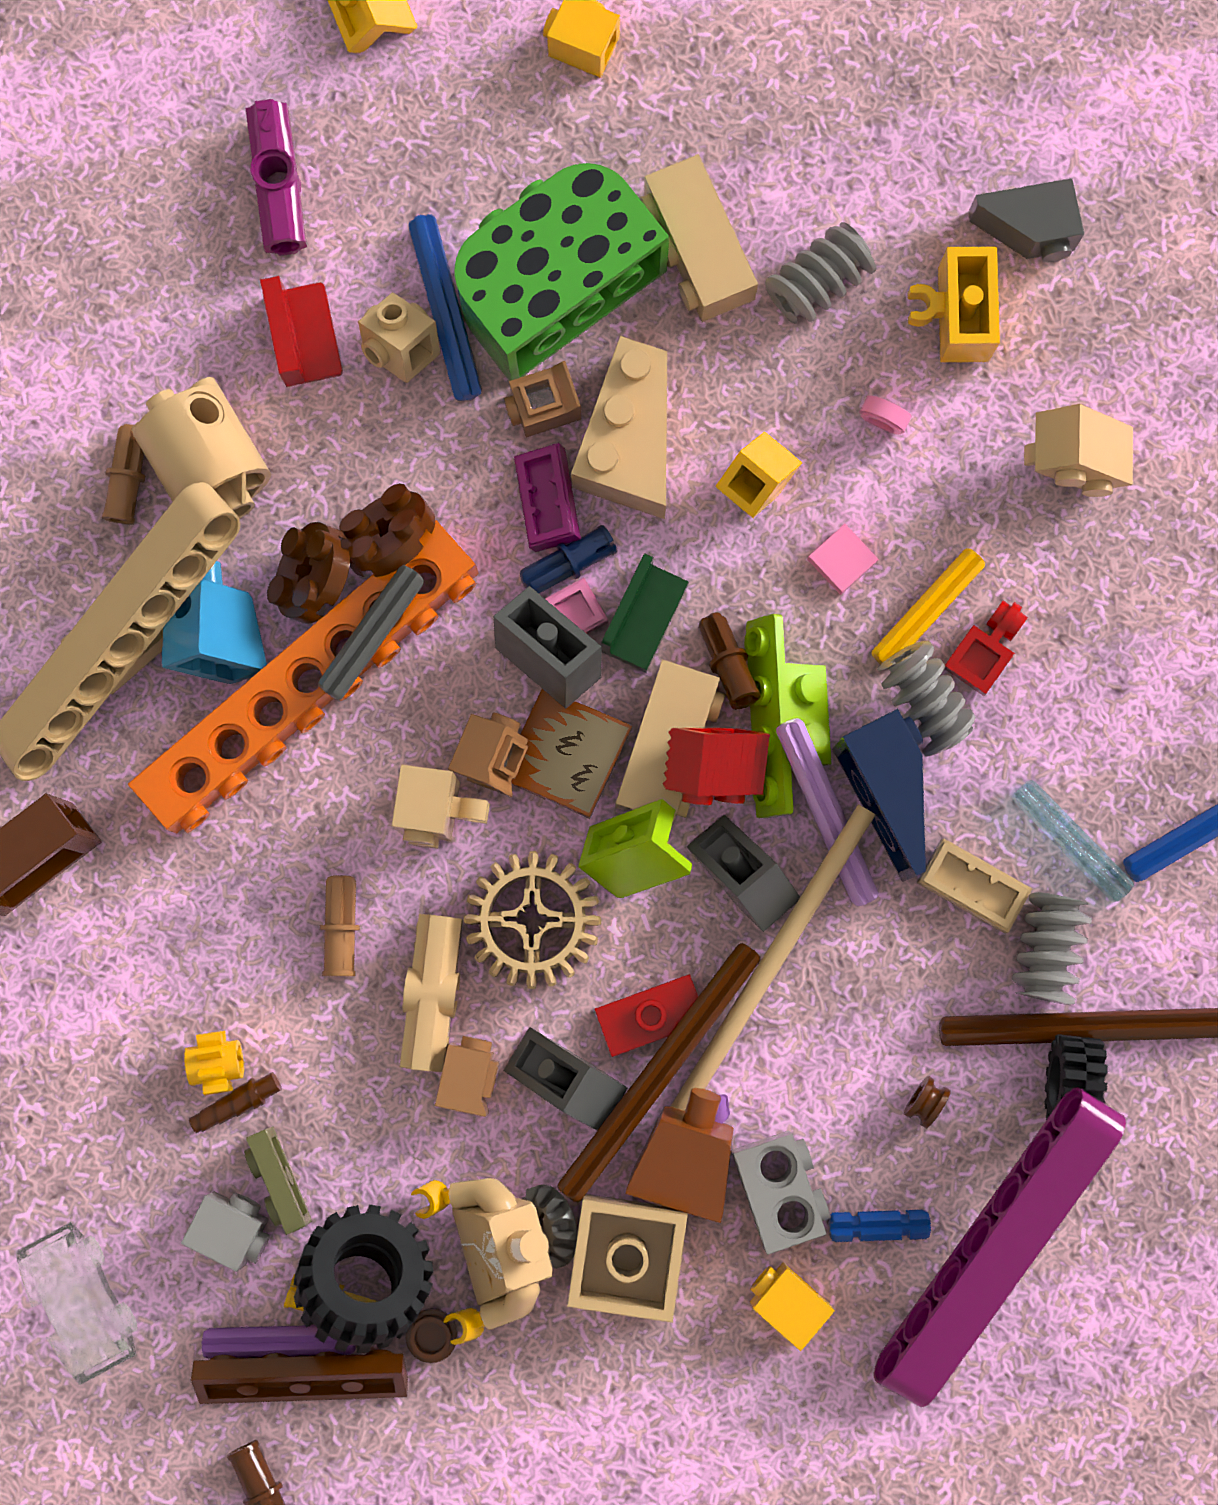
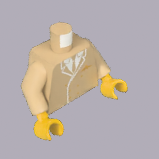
(500, 1247)

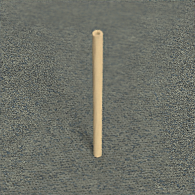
(776, 954)

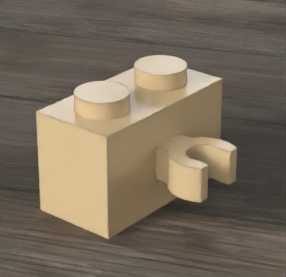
(1082, 450)
(429, 805)

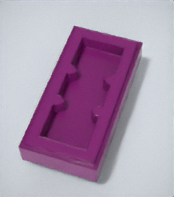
(547, 497)

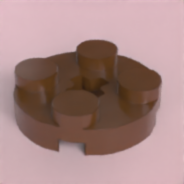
(386, 531)
(309, 572)

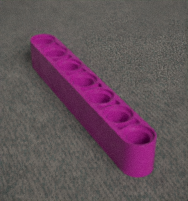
(999, 1247)

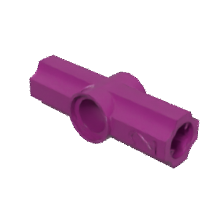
(271, 153)

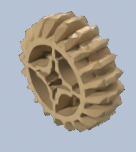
(533, 876)

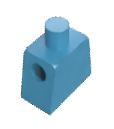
(214, 633)

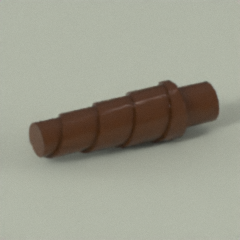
(239, 1101)

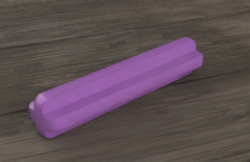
(259, 1341)

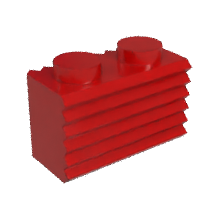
(716, 764)

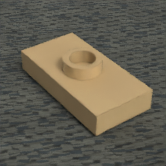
(974, 885)

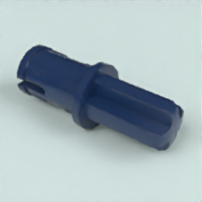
(568, 560)

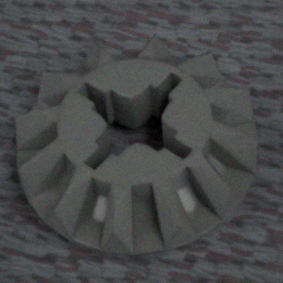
(557, 1225)

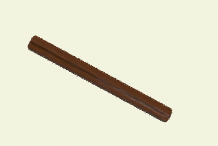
(1098, 1025)
(658, 1073)

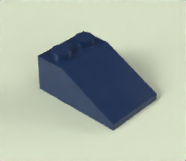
(888, 780)

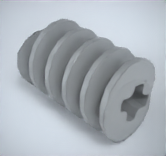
(820, 271)
(929, 696)
(1051, 948)

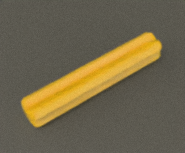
(930, 605)

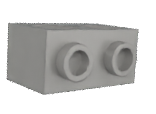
(768, 1195)

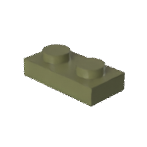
(268, 1161)

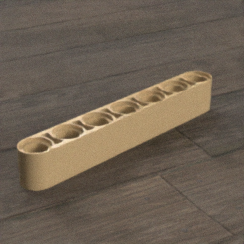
(116, 630)

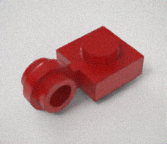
(981, 657)

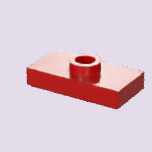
(645, 1015)

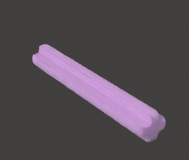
(824, 806)

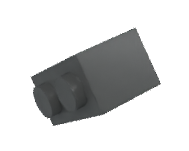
(547, 647)

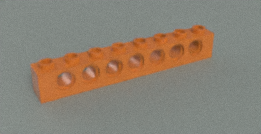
(162, 782)

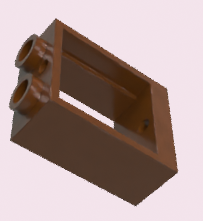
(40, 847)

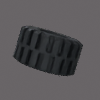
(369, 1237)

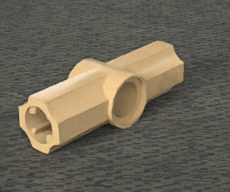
(431, 992)

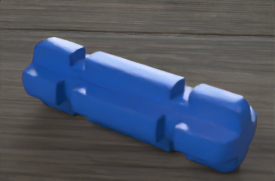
(879, 1225)

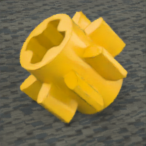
(214, 1062)

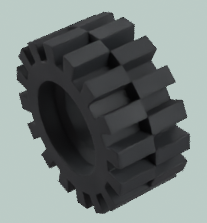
(1075, 1064)

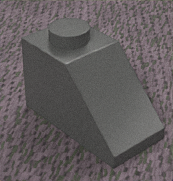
(1032, 219)
(744, 872)
(564, 1079)

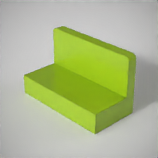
(633, 851)

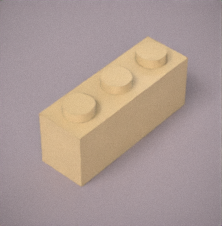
(699, 239)
(677, 700)

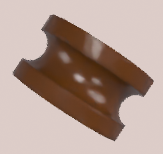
(927, 1102)

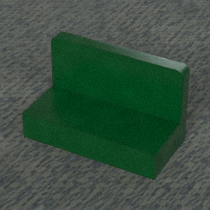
(643, 615)

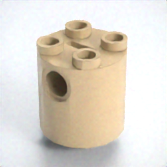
(199, 440)

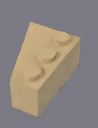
(627, 432)

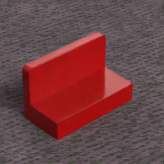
(301, 332)

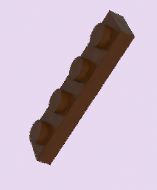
(300, 1378)

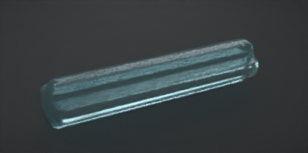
(1073, 841)

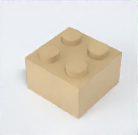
(627, 1258)

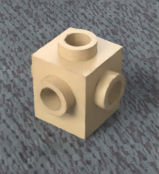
(399, 337)

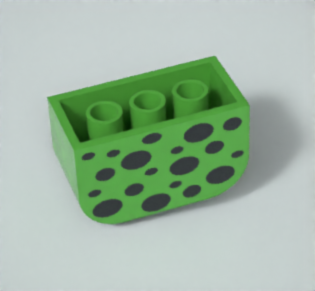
(556, 264)

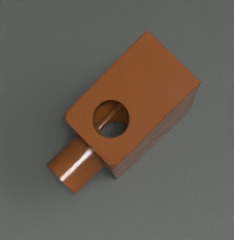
(686, 1159)

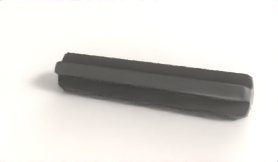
(371, 632)

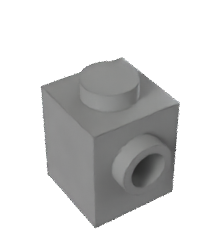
(228, 1230)

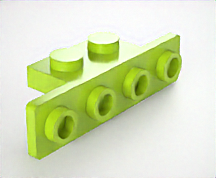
(786, 694)

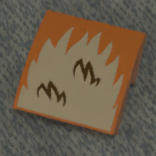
(569, 753)

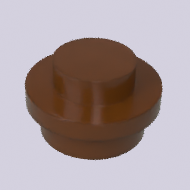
(431, 1337)

